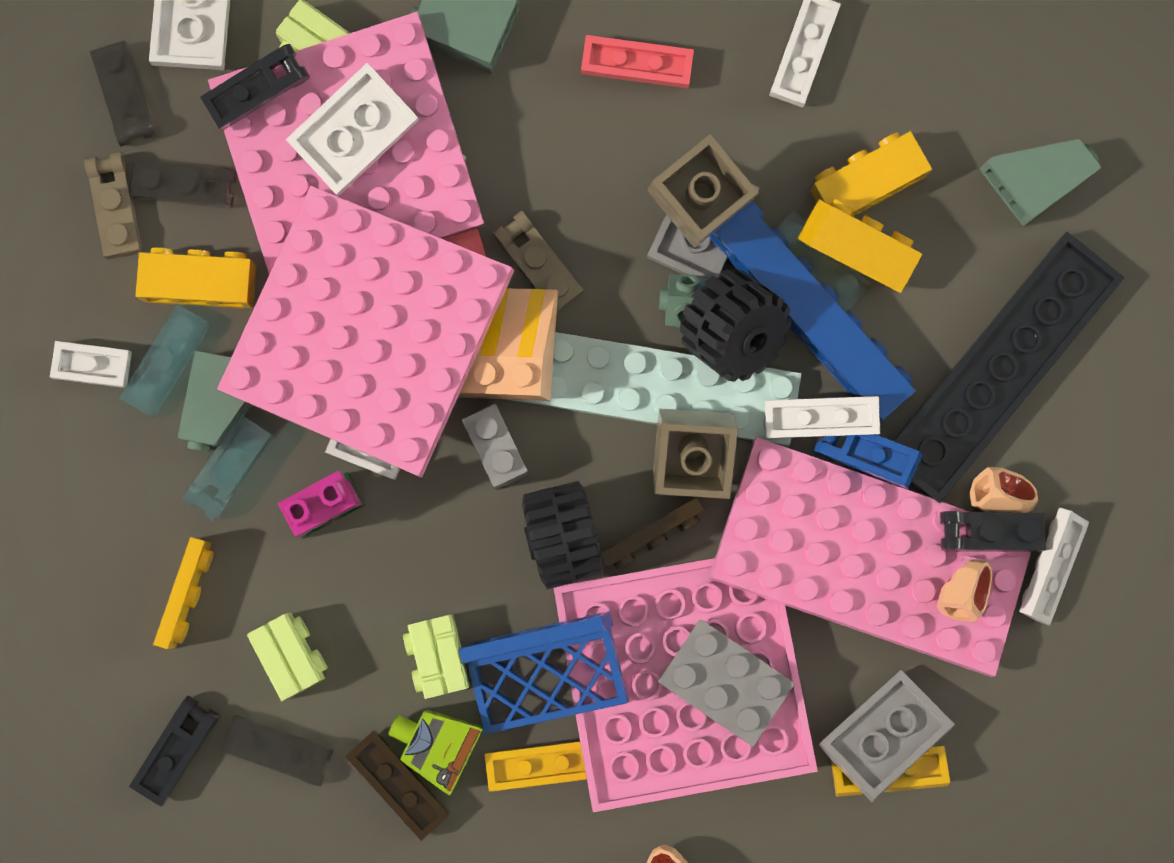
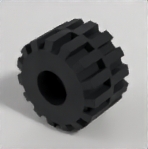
(735, 325)
(562, 535)

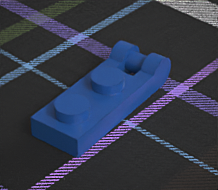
(873, 456)

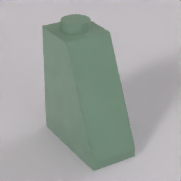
(468, 28)
(1040, 176)
(206, 410)

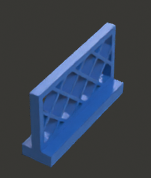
(539, 640)

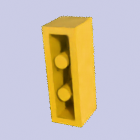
(873, 175)
(860, 244)
(196, 278)

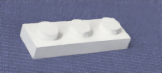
(804, 51)
(822, 417)
(1054, 566)

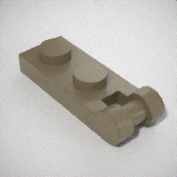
(113, 206)
(538, 260)

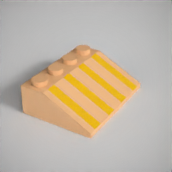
(517, 349)

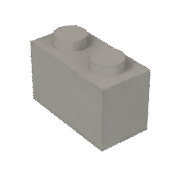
(495, 447)

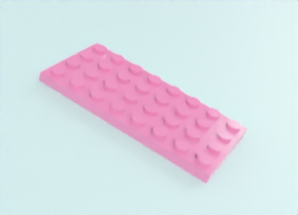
(859, 556)

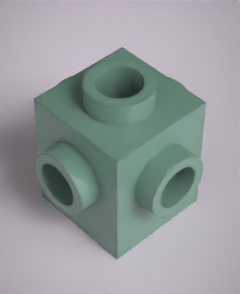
(678, 295)

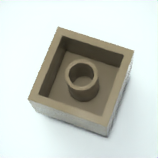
(702, 191)
(694, 453)

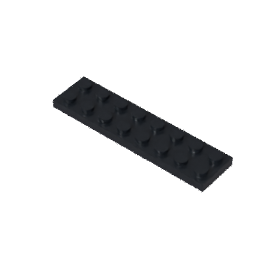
(1006, 363)

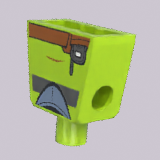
(437, 746)

